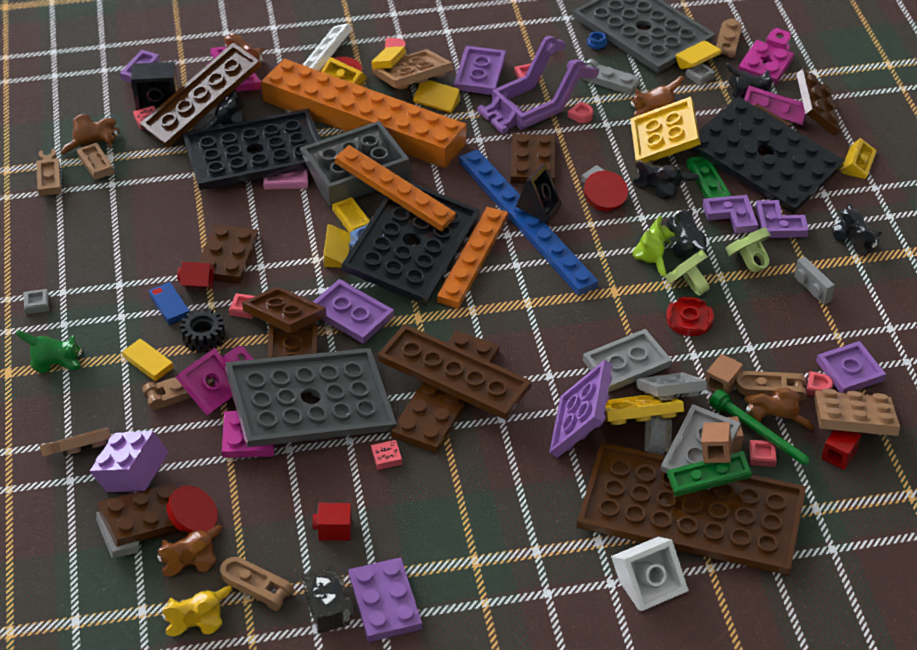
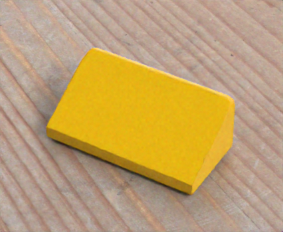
(697, 55)
(343, 71)
(437, 96)
(859, 159)
(336, 246)

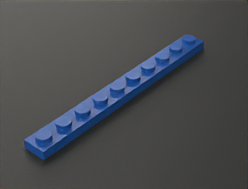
(534, 229)

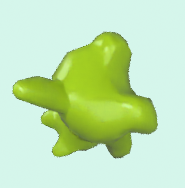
(651, 245)

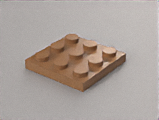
(414, 68)
(856, 412)

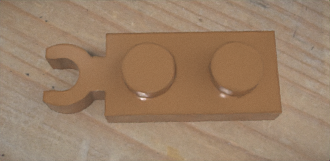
(48, 174)
(74, 443)

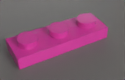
(784, 107)

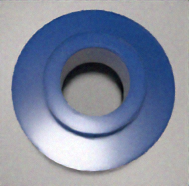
(597, 40)

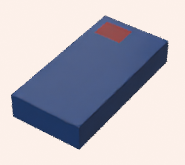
(169, 303)

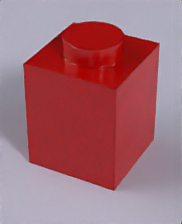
(196, 275)
(841, 448)
(333, 521)

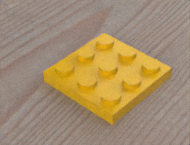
(665, 131)
(641, 408)

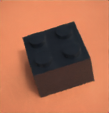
(153, 83)

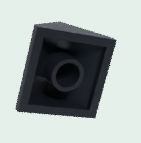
(539, 195)

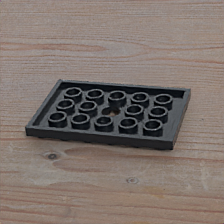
(222, 152)
(788, 176)
(405, 268)

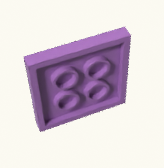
(581, 409)

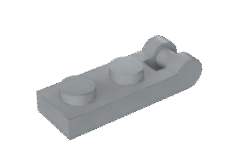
(613, 78)

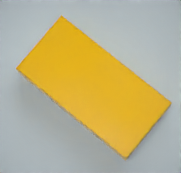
(388, 57)
(350, 214)
(147, 359)

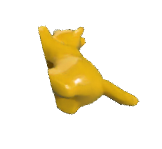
(200, 611)

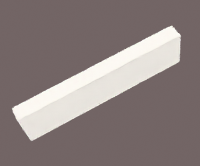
(328, 46)

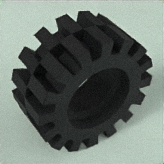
(199, 321)

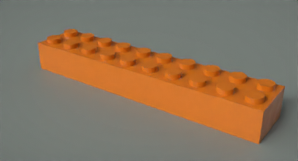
(351, 106)

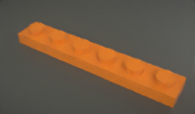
(395, 188)
(472, 257)

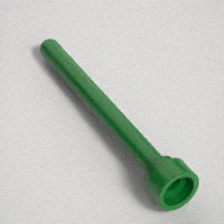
(721, 402)

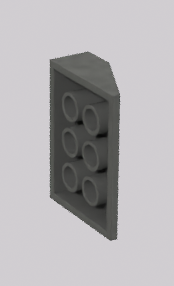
(337, 183)

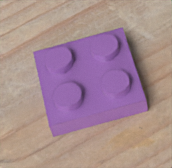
(851, 367)

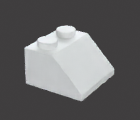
(650, 572)

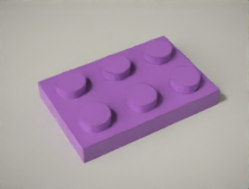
(480, 70)
(353, 311)
(384, 599)

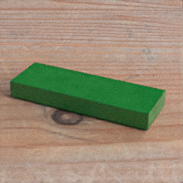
(709, 179)
(708, 475)

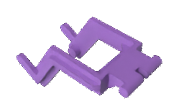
(505, 114)

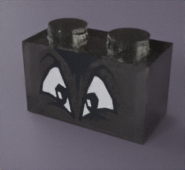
(326, 599)

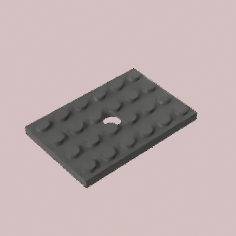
(655, 47)
(271, 389)

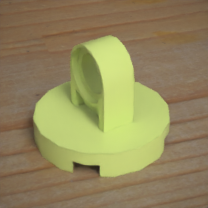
(749, 247)
(691, 273)

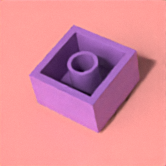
(129, 461)

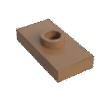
(95, 161)

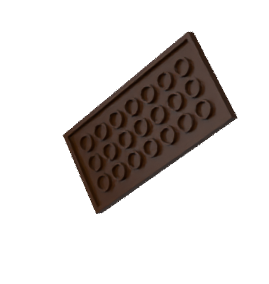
(736, 522)

